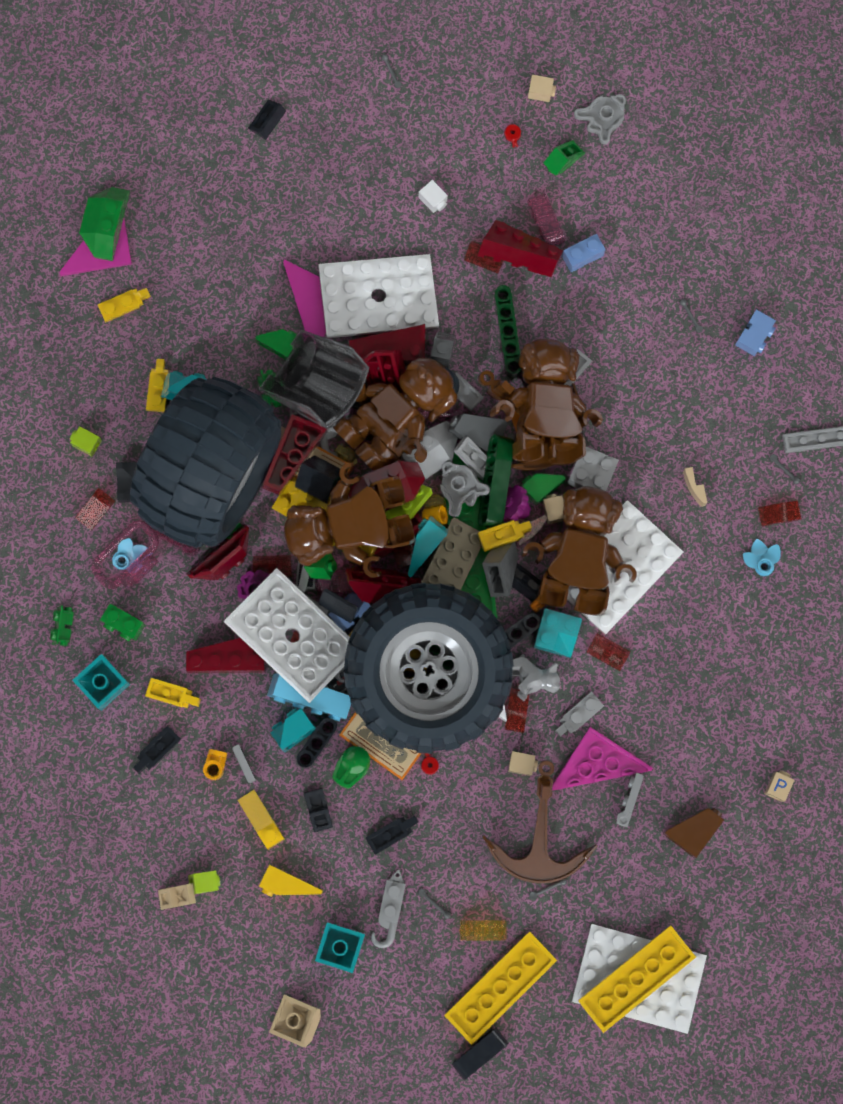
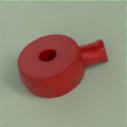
(512, 137)
(424, 764)

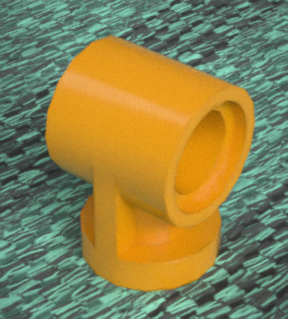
(438, 513)
(215, 758)

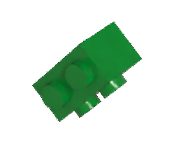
(122, 622)

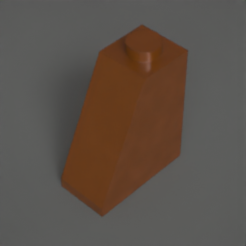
(695, 831)

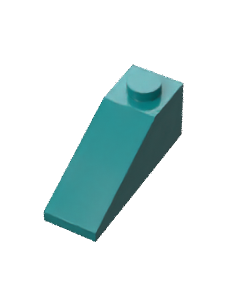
(428, 538)

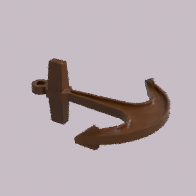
(500, 391)
(538, 865)

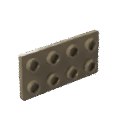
(453, 556)

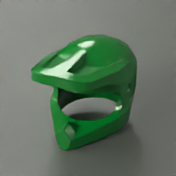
(351, 766)

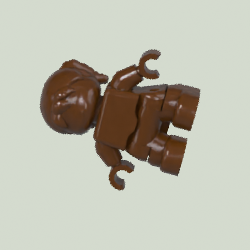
(548, 405)
(393, 417)
(350, 523)
(582, 552)

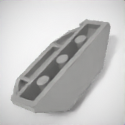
(439, 447)

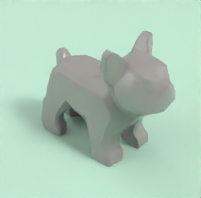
(534, 678)

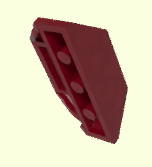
(385, 367)
(408, 472)
(223, 557)
(373, 589)

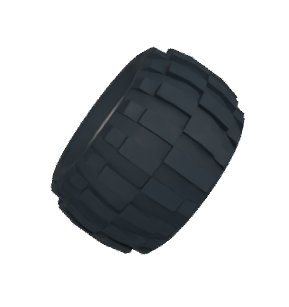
(205, 461)
(417, 620)

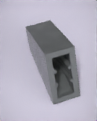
(443, 348)
(477, 428)
(500, 569)

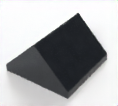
(317, 478)

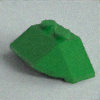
(104, 221)

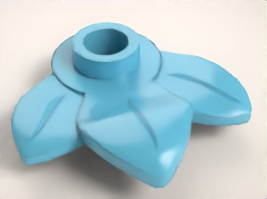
(129, 552)
(762, 555)

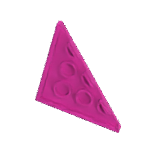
(84, 261)
(308, 297)
(598, 760)

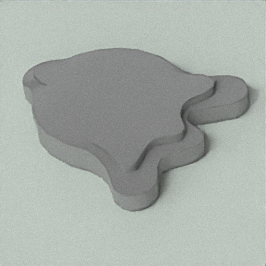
(604, 115)
(460, 486)

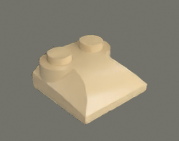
(295, 1021)

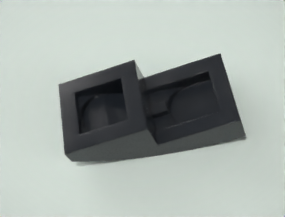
(318, 810)

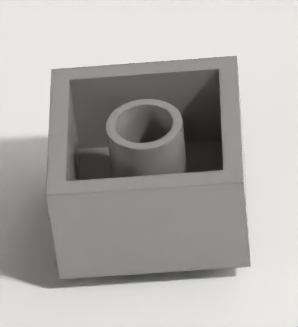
(593, 470)

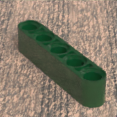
(507, 323)
(497, 478)

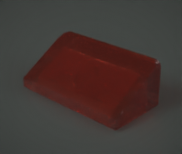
(486, 262)
(94, 509)
(270, 563)
(608, 652)

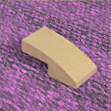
(696, 491)
(176, 896)

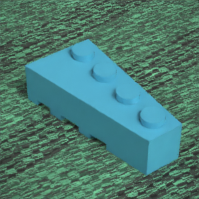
(327, 701)

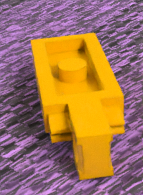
(123, 304)
(155, 387)
(503, 534)
(171, 694)

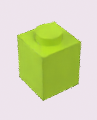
(85, 441)
(204, 882)

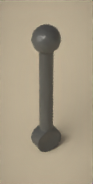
(397, 84)
(683, 302)
(773, 458)
(533, 895)
(446, 914)

